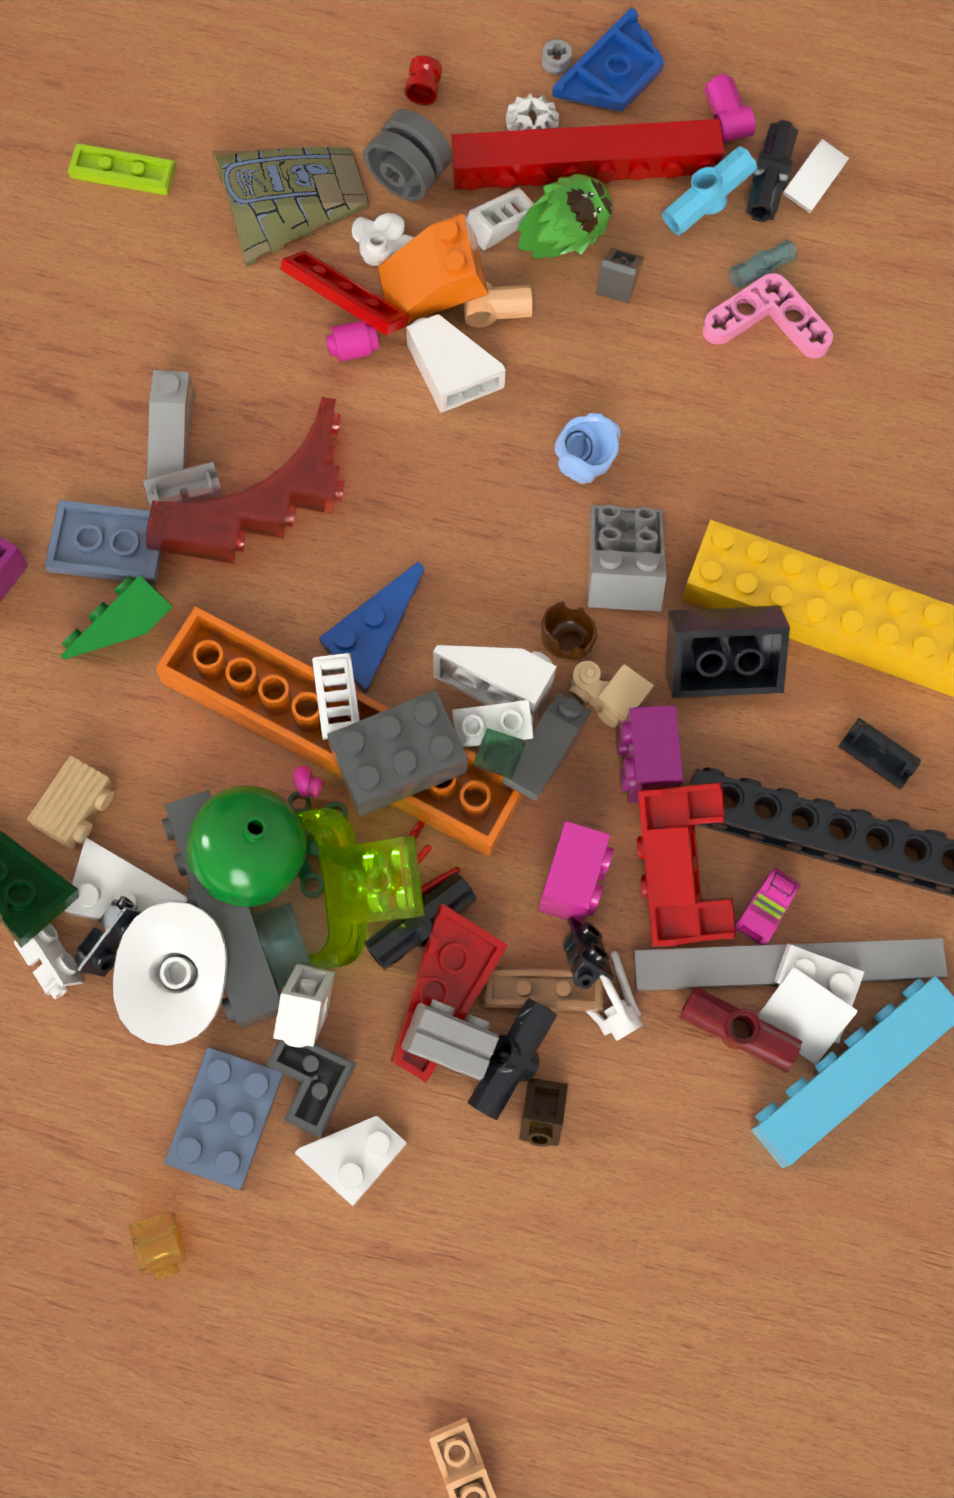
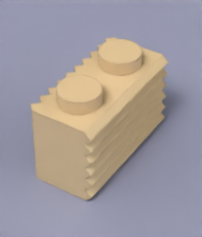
(72, 803)

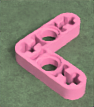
(765, 305)

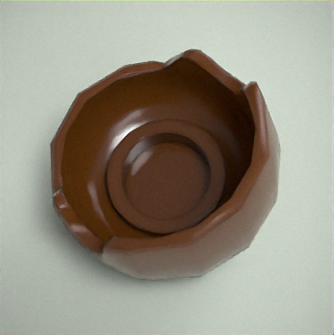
(567, 632)

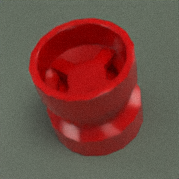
(423, 81)

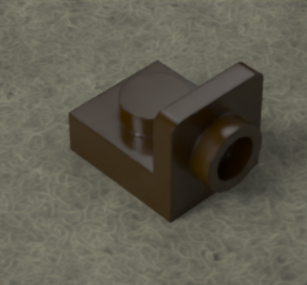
(543, 1112)

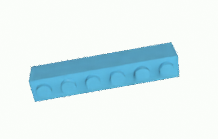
(857, 1072)

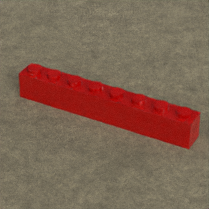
(596, 151)

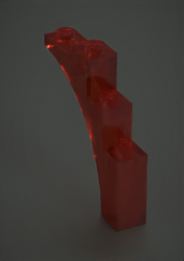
(220, 525)

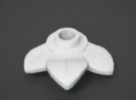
(380, 237)

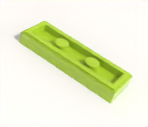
(122, 169)

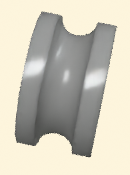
(554, 66)

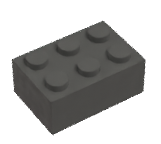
(397, 753)

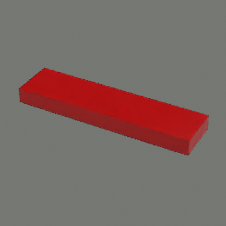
(345, 292)

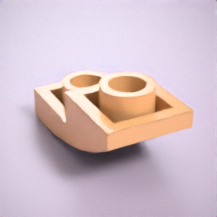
(460, 1461)

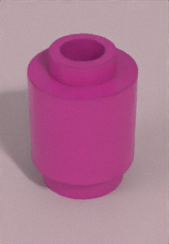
(352, 341)

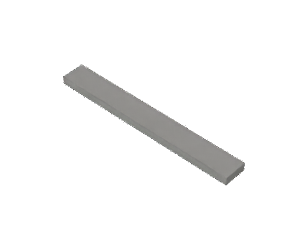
(759, 963)

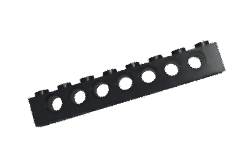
(821, 845)

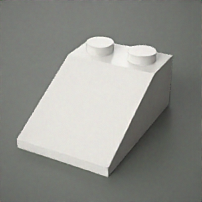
(496, 674)

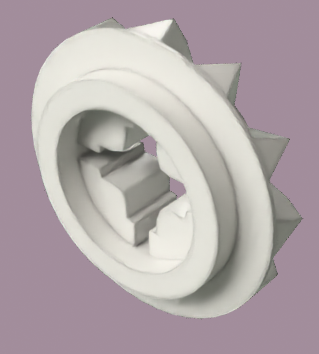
(518, 118)

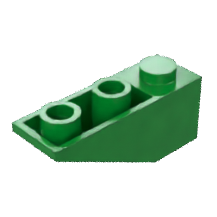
(128, 616)

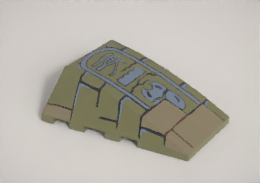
(287, 193)

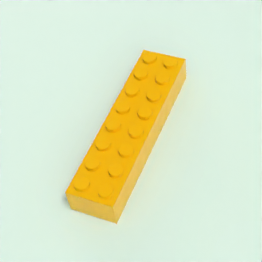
(828, 605)

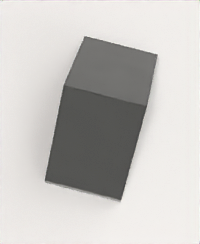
(619, 274)

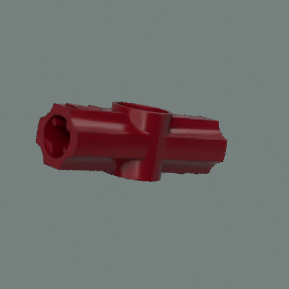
(764, 1040)

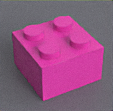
(576, 866)

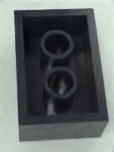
(726, 651)

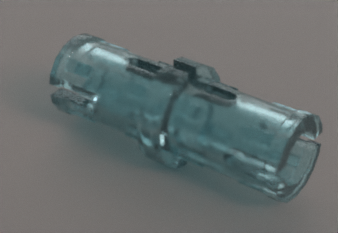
(762, 263)

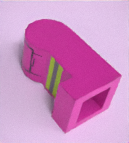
(767, 907)

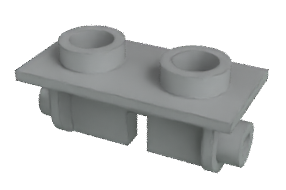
(184, 485)

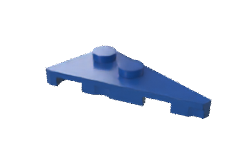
(373, 626)

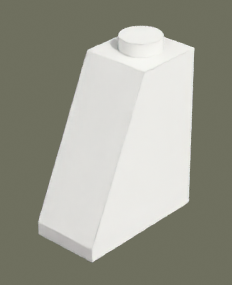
(452, 363)

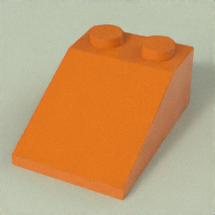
(435, 270)

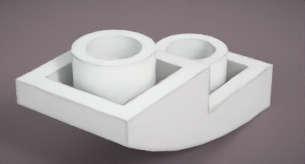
(815, 176)

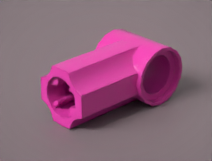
(726, 104)

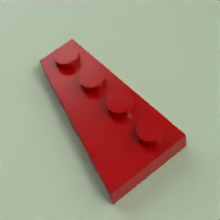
(451, 972)

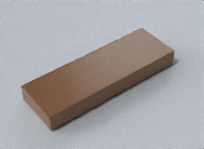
(550, 987)

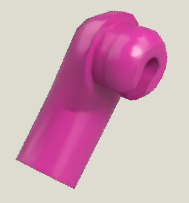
(306, 783)

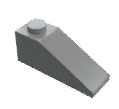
(169, 421)

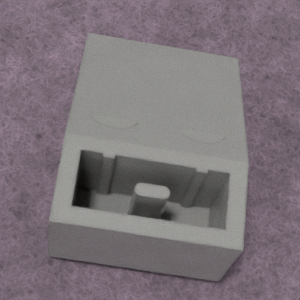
(626, 558)

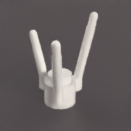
(622, 1016)

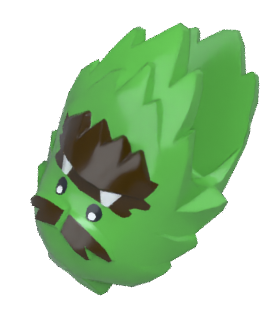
(566, 217)

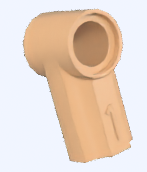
(500, 304)

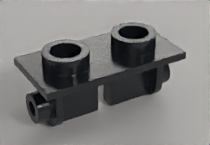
(879, 753)
(99, 950)
(586, 954)

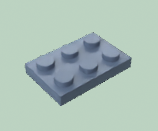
(101, 543)
(224, 1119)

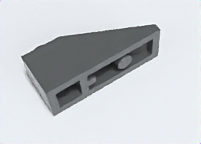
(552, 743)

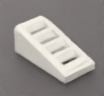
(486, 230)
(328, 665)

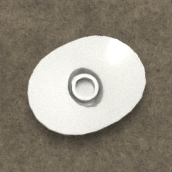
(170, 973)

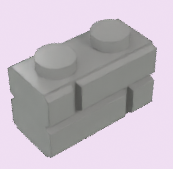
(449, 1040)

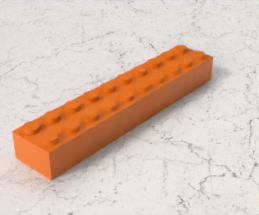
(280, 702)

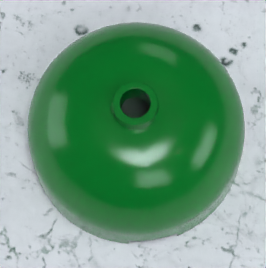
(242, 864)

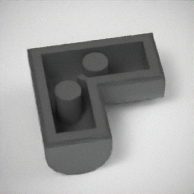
(322, 1082)

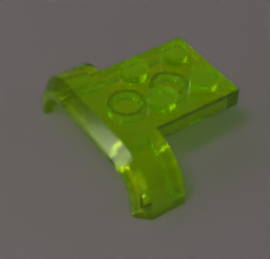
(360, 884)

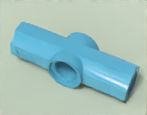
(709, 190)

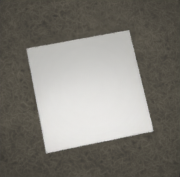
(807, 1013)

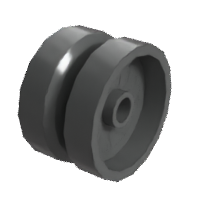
(407, 155)

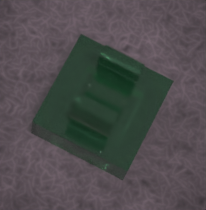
(499, 753)

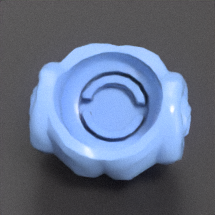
(587, 447)

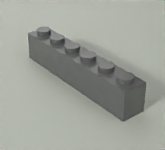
(249, 980)

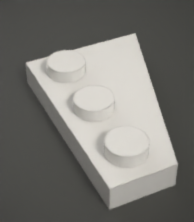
(107, 877)

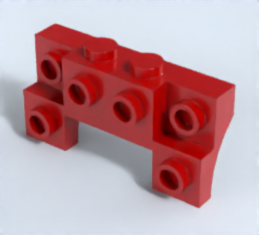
(672, 864)

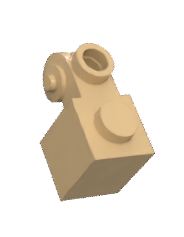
(610, 697)

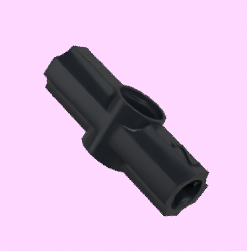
(772, 171)
(405, 934)
(513, 1059)

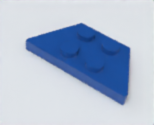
(613, 68)

